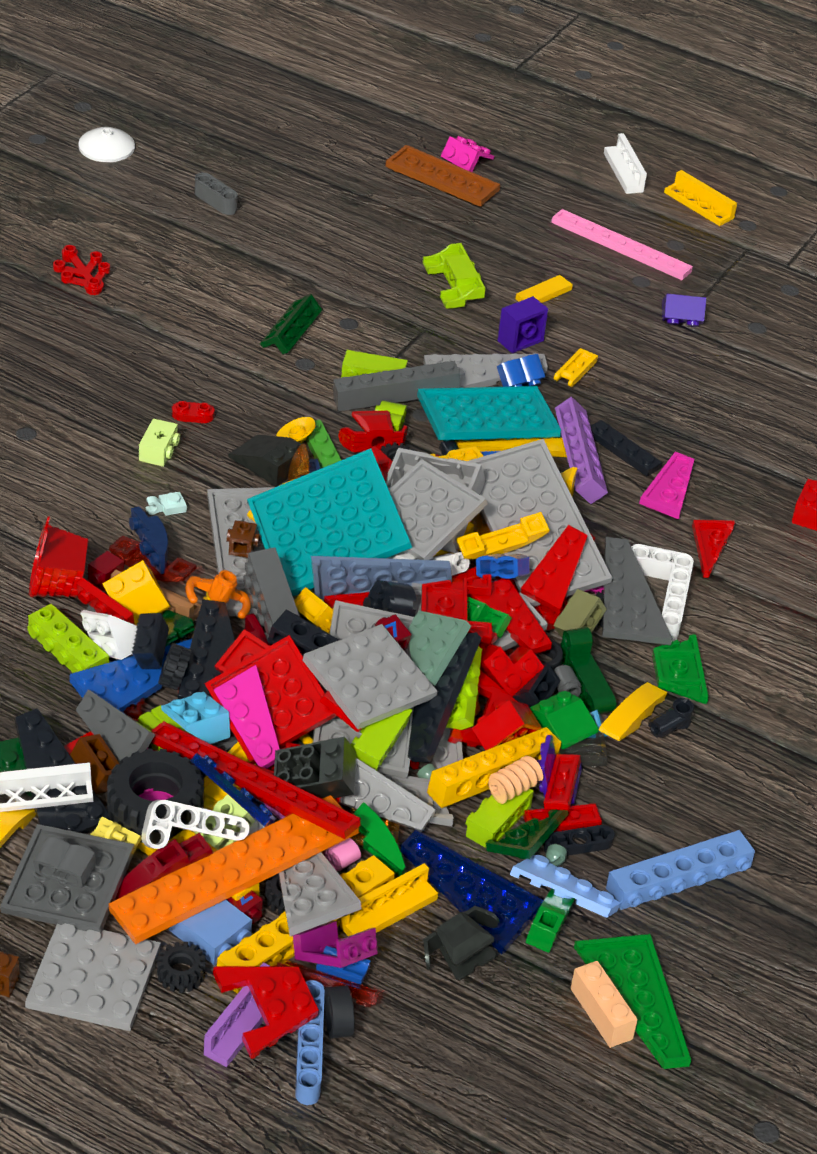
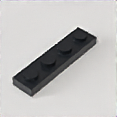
(625, 448)

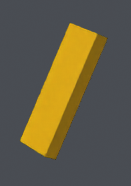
(546, 290)

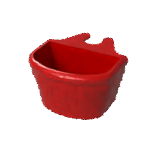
(57, 563)

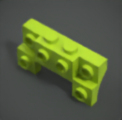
(460, 274)
(464, 708)

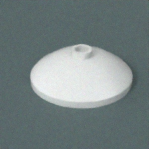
(106, 144)

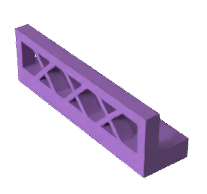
(224, 1037)

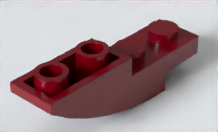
(165, 861)

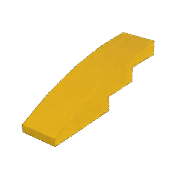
(632, 711)

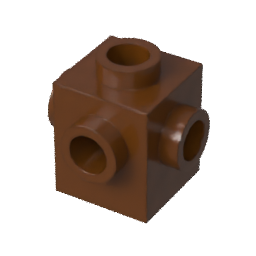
(242, 538)

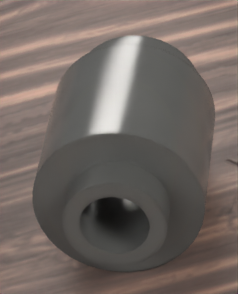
(569, 680)

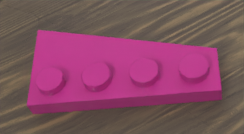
(669, 486)
(250, 714)

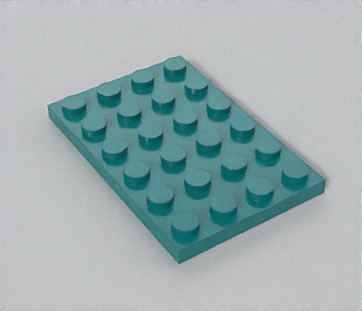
(488, 413)

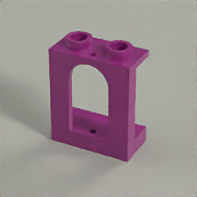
(312, 942)

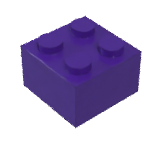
(522, 324)

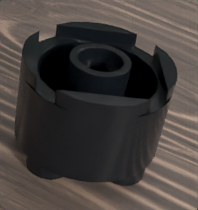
(391, 597)

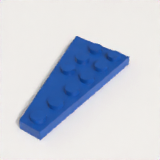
(121, 680)

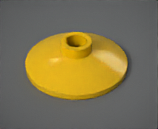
(298, 429)

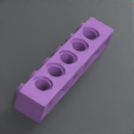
(581, 450)

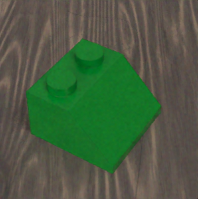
(566, 718)

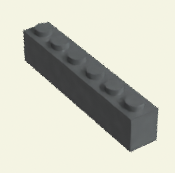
(393, 385)

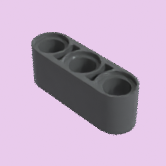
(216, 193)

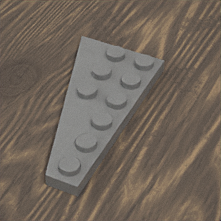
(479, 369)
(315, 894)

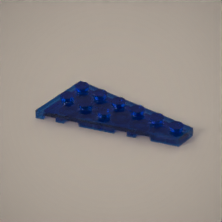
(472, 885)

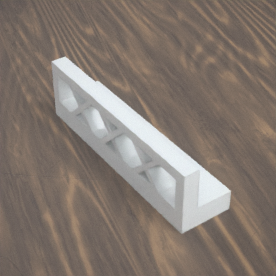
(626, 165)
(20, 781)

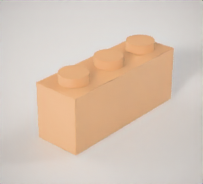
(603, 1004)

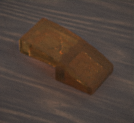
(299, 463)

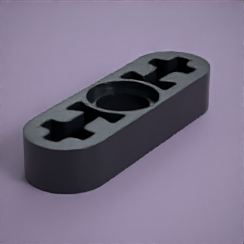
(596, 839)

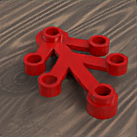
(91, 284)

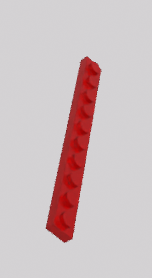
(259, 781)

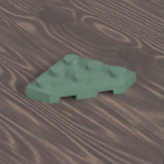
(435, 642)

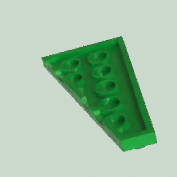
(638, 977)

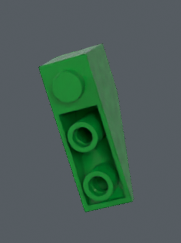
(549, 921)

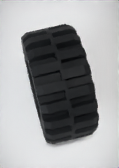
(154, 770)

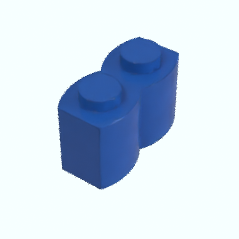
(521, 371)
(502, 565)

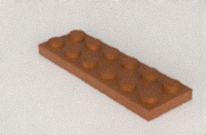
(443, 175)

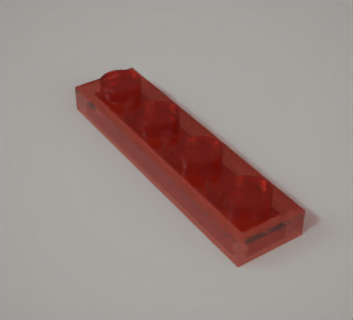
(365, 995)

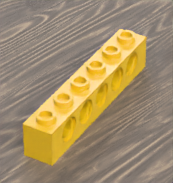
(472, 774)

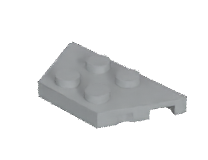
(418, 788)

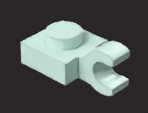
(168, 503)

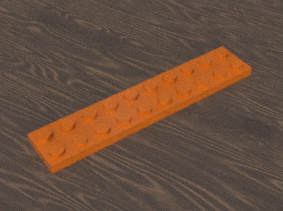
(221, 875)

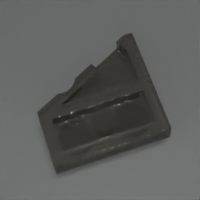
(591, 751)

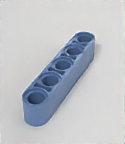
(310, 1051)

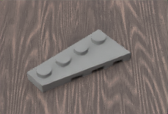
(387, 799)

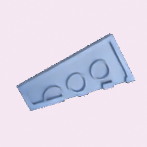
(566, 885)

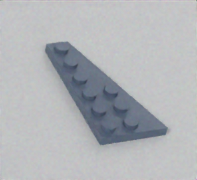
(358, 575)

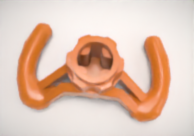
(219, 589)

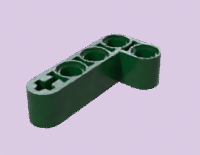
(595, 690)

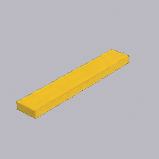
(554, 444)

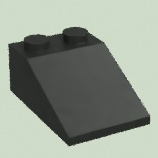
(267, 457)

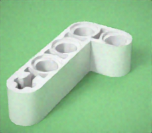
(196, 824)

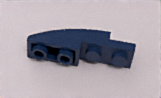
(153, 538)

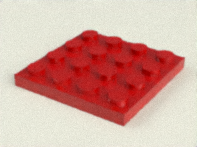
(289, 690)

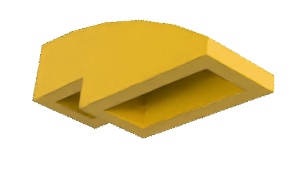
(314, 609)

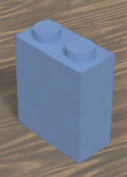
(214, 929)

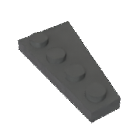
(116, 728)

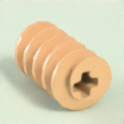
(515, 779)

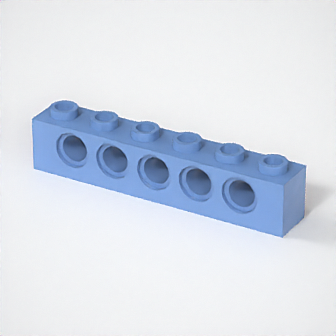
(680, 869)

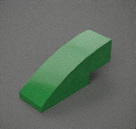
(379, 840)

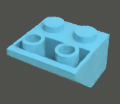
(200, 717)

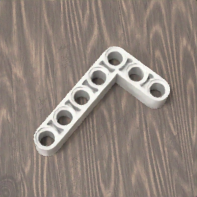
(668, 566)

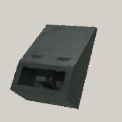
(319, 767)

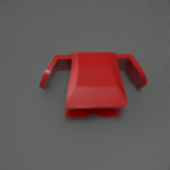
(377, 432)

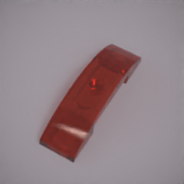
(129, 551)

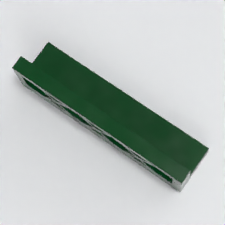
(292, 324)

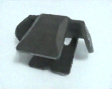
(463, 941)

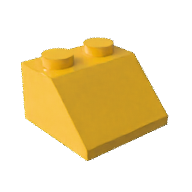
(137, 591)

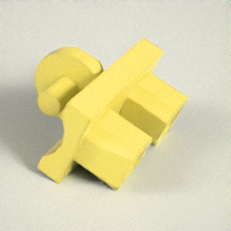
(115, 831)

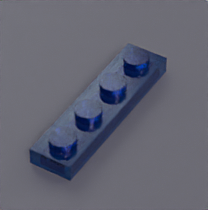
(226, 783)

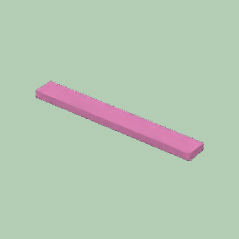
(622, 244)

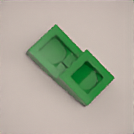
(481, 612)

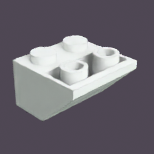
(110, 633)

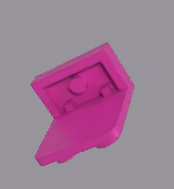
(464, 152)

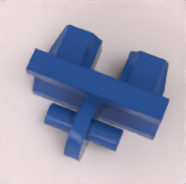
(353, 972)

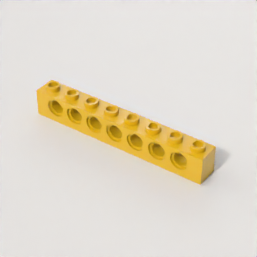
(273, 940)

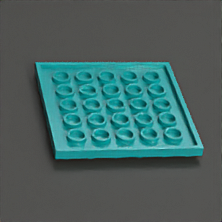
(331, 514)

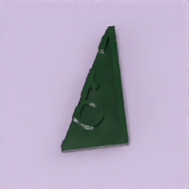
(527, 837)

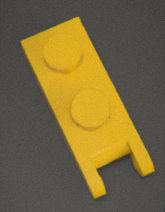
(576, 367)

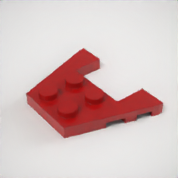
(451, 601)
(495, 695)
(280, 997)

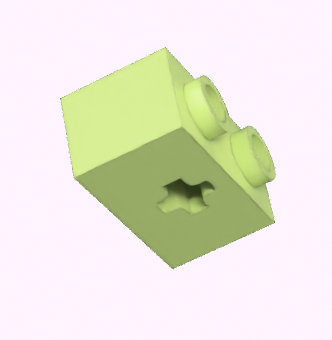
(159, 442)

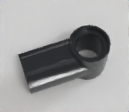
(674, 718)

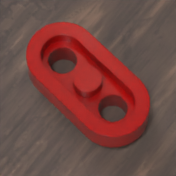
(193, 412)

